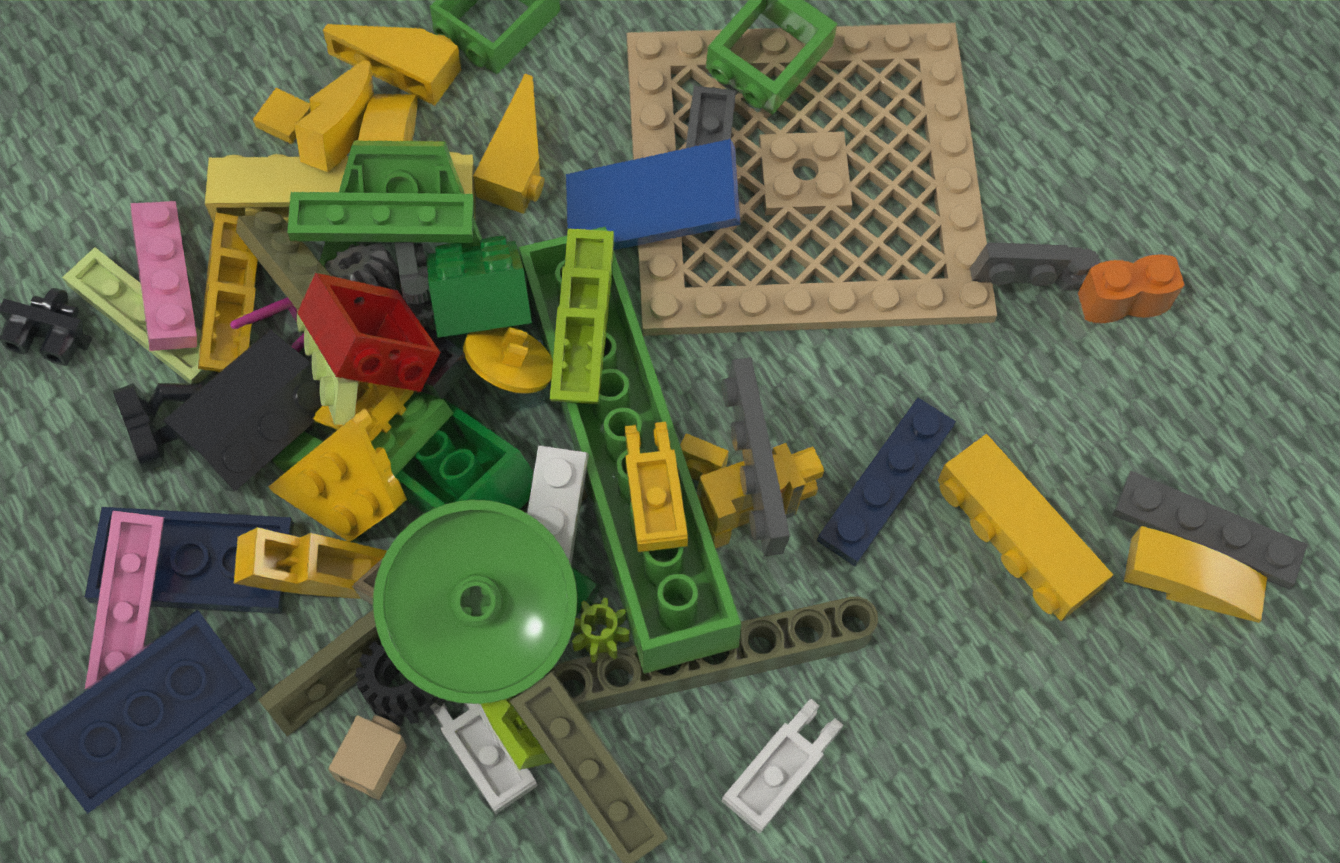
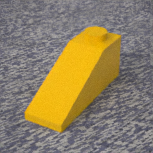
(399, 55)
(510, 164)

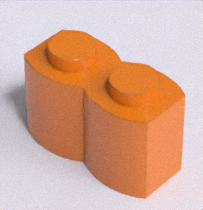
(1129, 288)

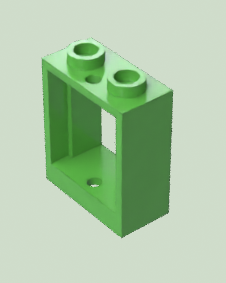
(794, 17)
(479, 49)

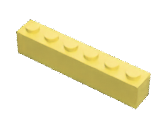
(261, 184)

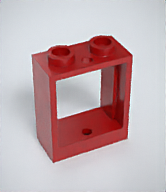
(368, 339)

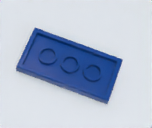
(658, 195)

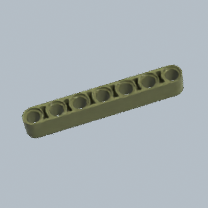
(740, 662)

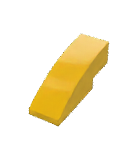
(335, 118)
(389, 118)
(302, 564)
(1195, 574)

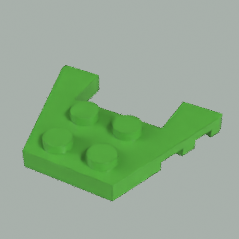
(398, 169)
(404, 439)

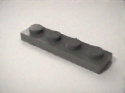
(759, 474)
(1177, 513)

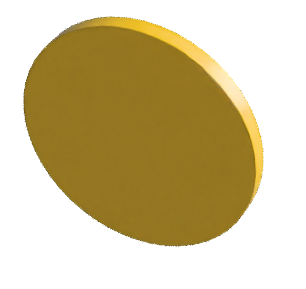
(509, 359)

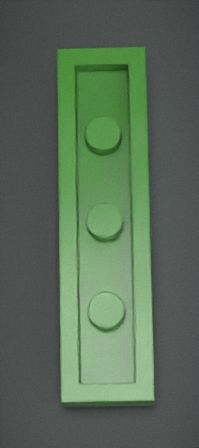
(381, 217)

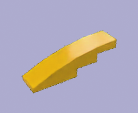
(227, 296)

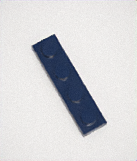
(886, 482)

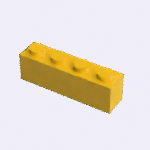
(1023, 528)

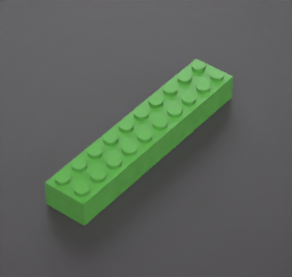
(673, 595)

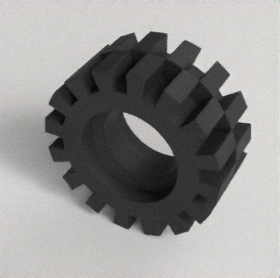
(388, 701)

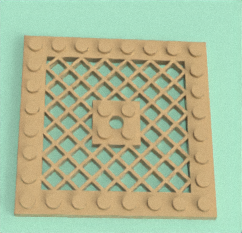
(836, 303)

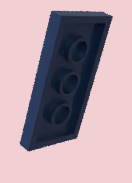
(196, 561)
(141, 711)

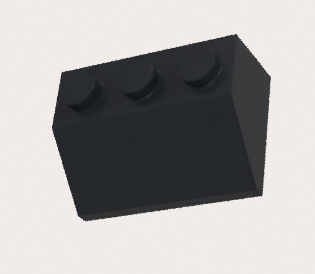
(248, 411)

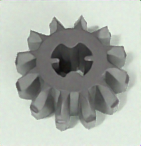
(365, 264)

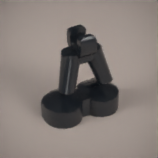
(139, 418)

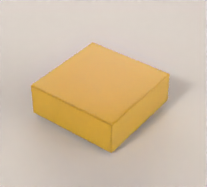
(280, 114)

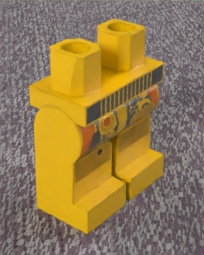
(728, 507)

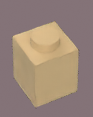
(368, 755)

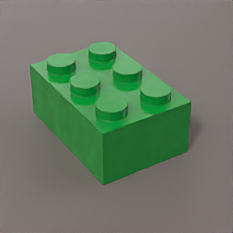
(477, 287)
(465, 464)

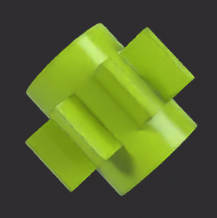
(590, 619)

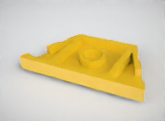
(343, 481)

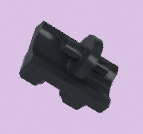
(47, 319)

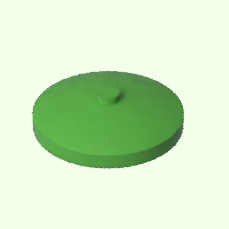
(475, 601)

